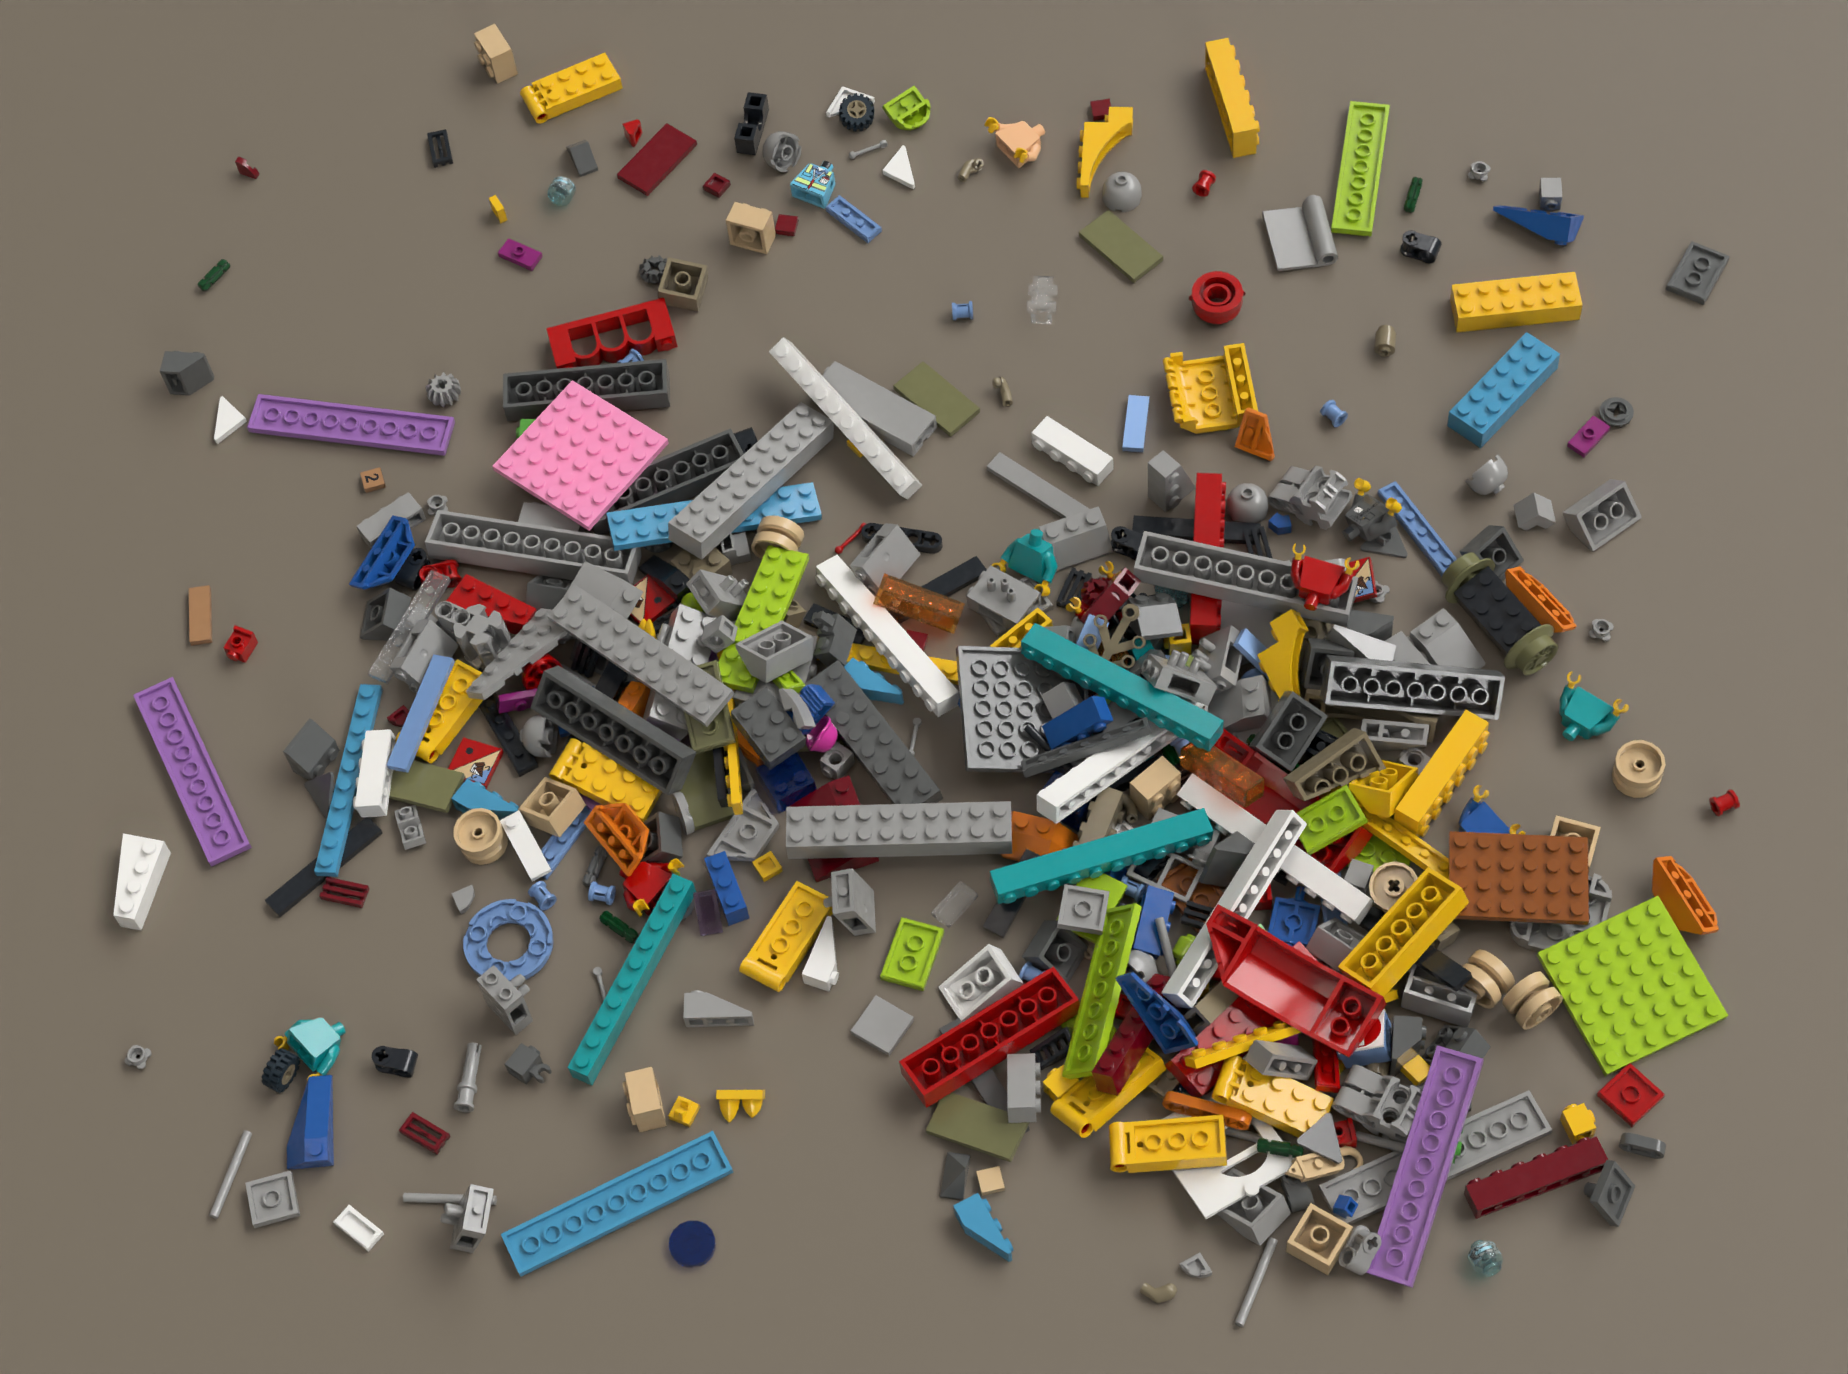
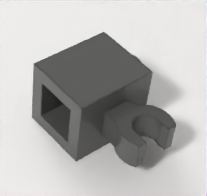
(526, 1064)

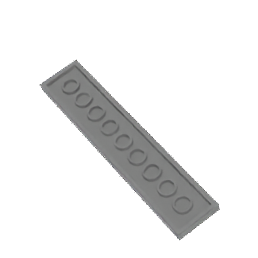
(641, 655)
(1483, 1140)

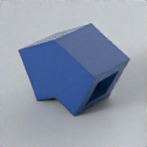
(1280, 524)
(1344, 1206)

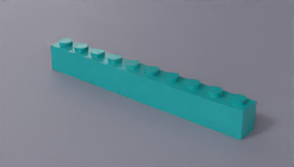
(1122, 687)
(1101, 856)
(632, 980)

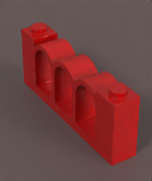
(654, 311)

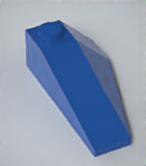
(1553, 226)
(1159, 1016)
(312, 1131)

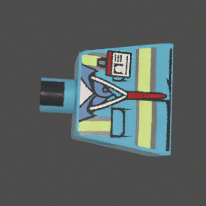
(814, 184)

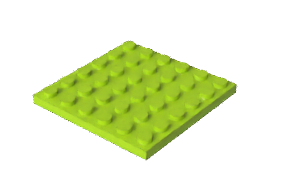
(1632, 985)

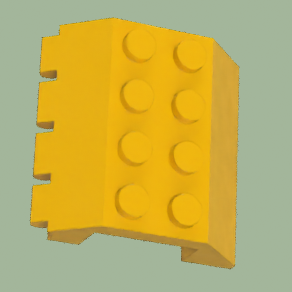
(1210, 391)

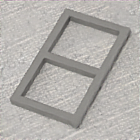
(1173, 856)

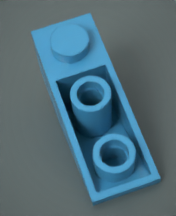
(873, 684)
(474, 795)
(978, 1224)

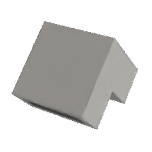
(1534, 511)
(736, 548)
(1061, 698)

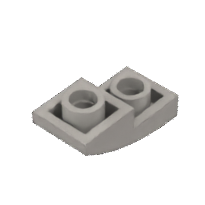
(793, 702)
(410, 826)

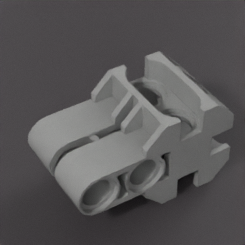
(1311, 495)
(474, 630)
(1371, 1098)

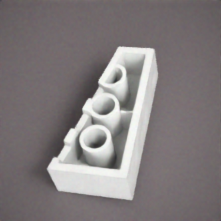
(138, 878)

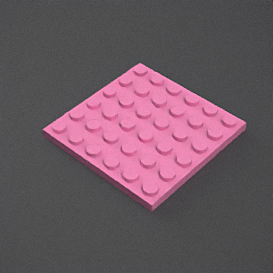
(580, 455)

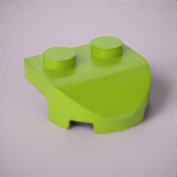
(908, 109)

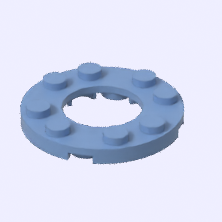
(501, 913)

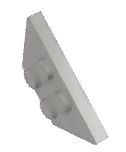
(747, 833)

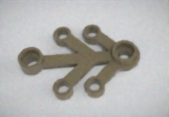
(1112, 645)

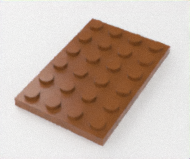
(1521, 877)

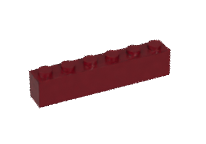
(1126, 1047)
(1535, 1177)

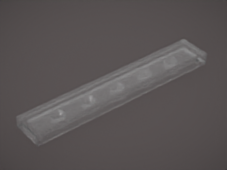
(419, 609)

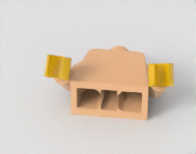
(1017, 140)

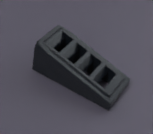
(1052, 1041)

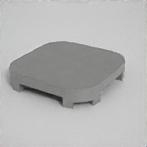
(1543, 935)

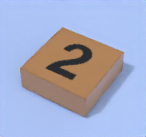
(373, 480)

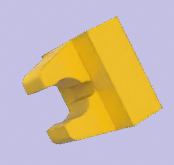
(684, 1111)

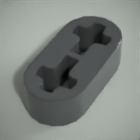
(1642, 1145)

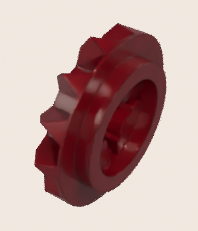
(1088, 589)

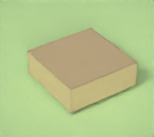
(990, 1180)

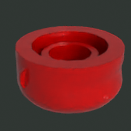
(1221, 286)

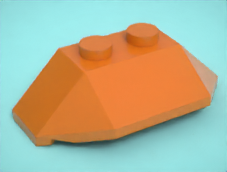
(1538, 600)
(619, 833)
(1038, 836)
(1682, 897)

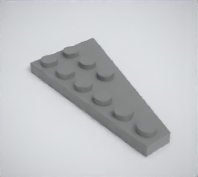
(527, 646)

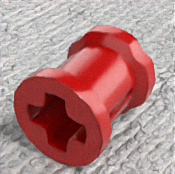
(1204, 182)
(1724, 802)

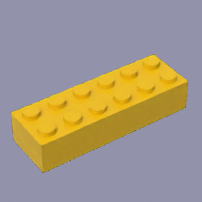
(1231, 97)
(1516, 302)
(1442, 774)
(1404, 932)

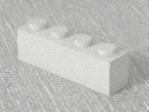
(1072, 451)
(374, 776)

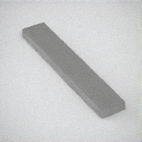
(1034, 486)

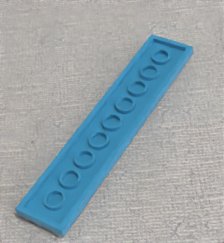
(650, 524)
(616, 1203)

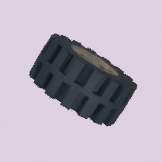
(856, 105)
(280, 1070)

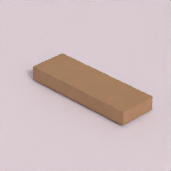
(200, 615)

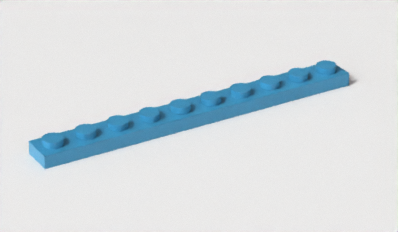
(342, 806)

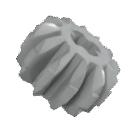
(443, 389)

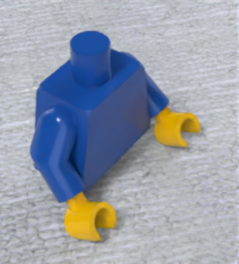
(1481, 818)

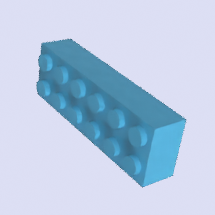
(1503, 390)

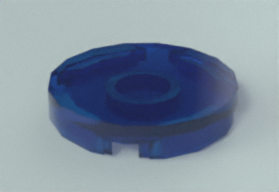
(692, 1243)

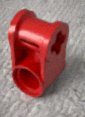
(442, 568)

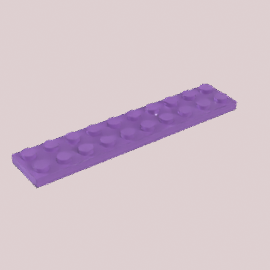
(351, 424)
(192, 772)
(1425, 1165)

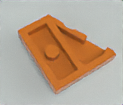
(1255, 435)

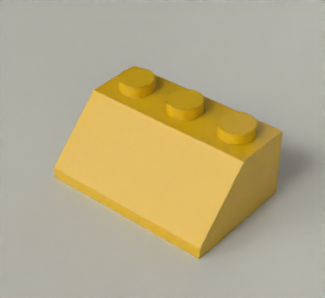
(1385, 788)

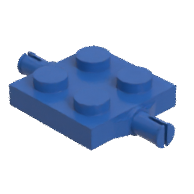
(1294, 919)

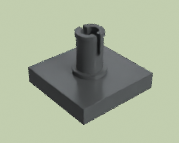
(1610, 1193)

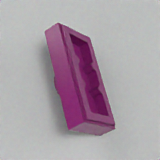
(520, 254)
(1588, 436)
(515, 701)

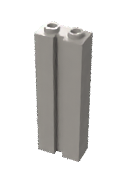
(883, 411)

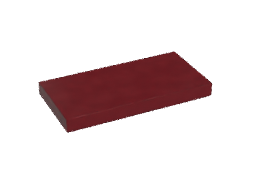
(657, 159)

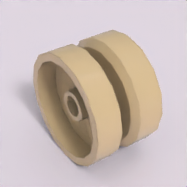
(777, 532)
(1638, 768)
(480, 836)
(1387, 877)
(1488, 979)
(1532, 1000)

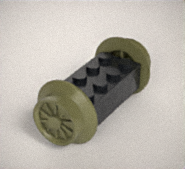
(1499, 613)

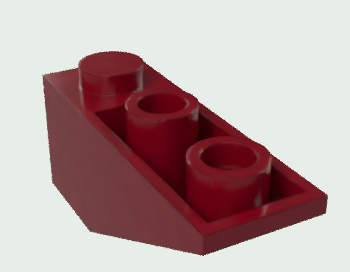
(1113, 595)

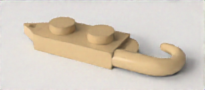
(1315, 1166)

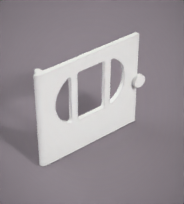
(1215, 1191)

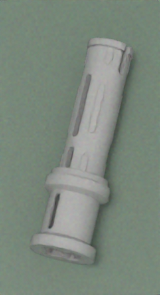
(467, 1086)

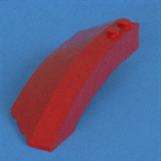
(1279, 797)
(1292, 984)

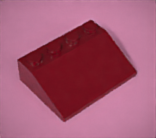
(834, 793)

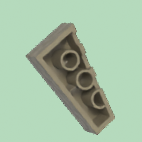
(1335, 766)
(1102, 816)

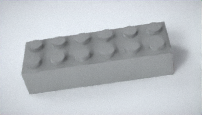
(685, 639)

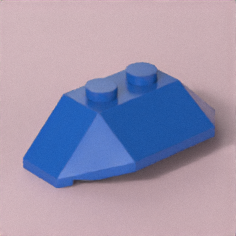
(385, 556)

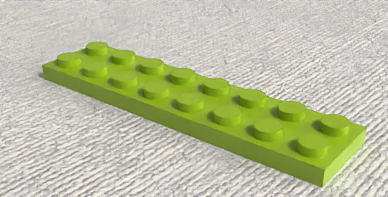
(1360, 168)
(763, 607)
(1101, 991)

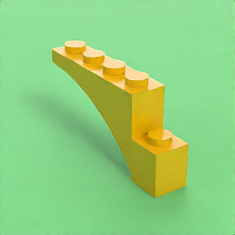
(1098, 140)
(1282, 658)

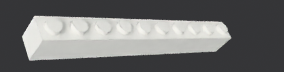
(845, 418)
(887, 636)
(1100, 772)
(1298, 864)
(1239, 897)

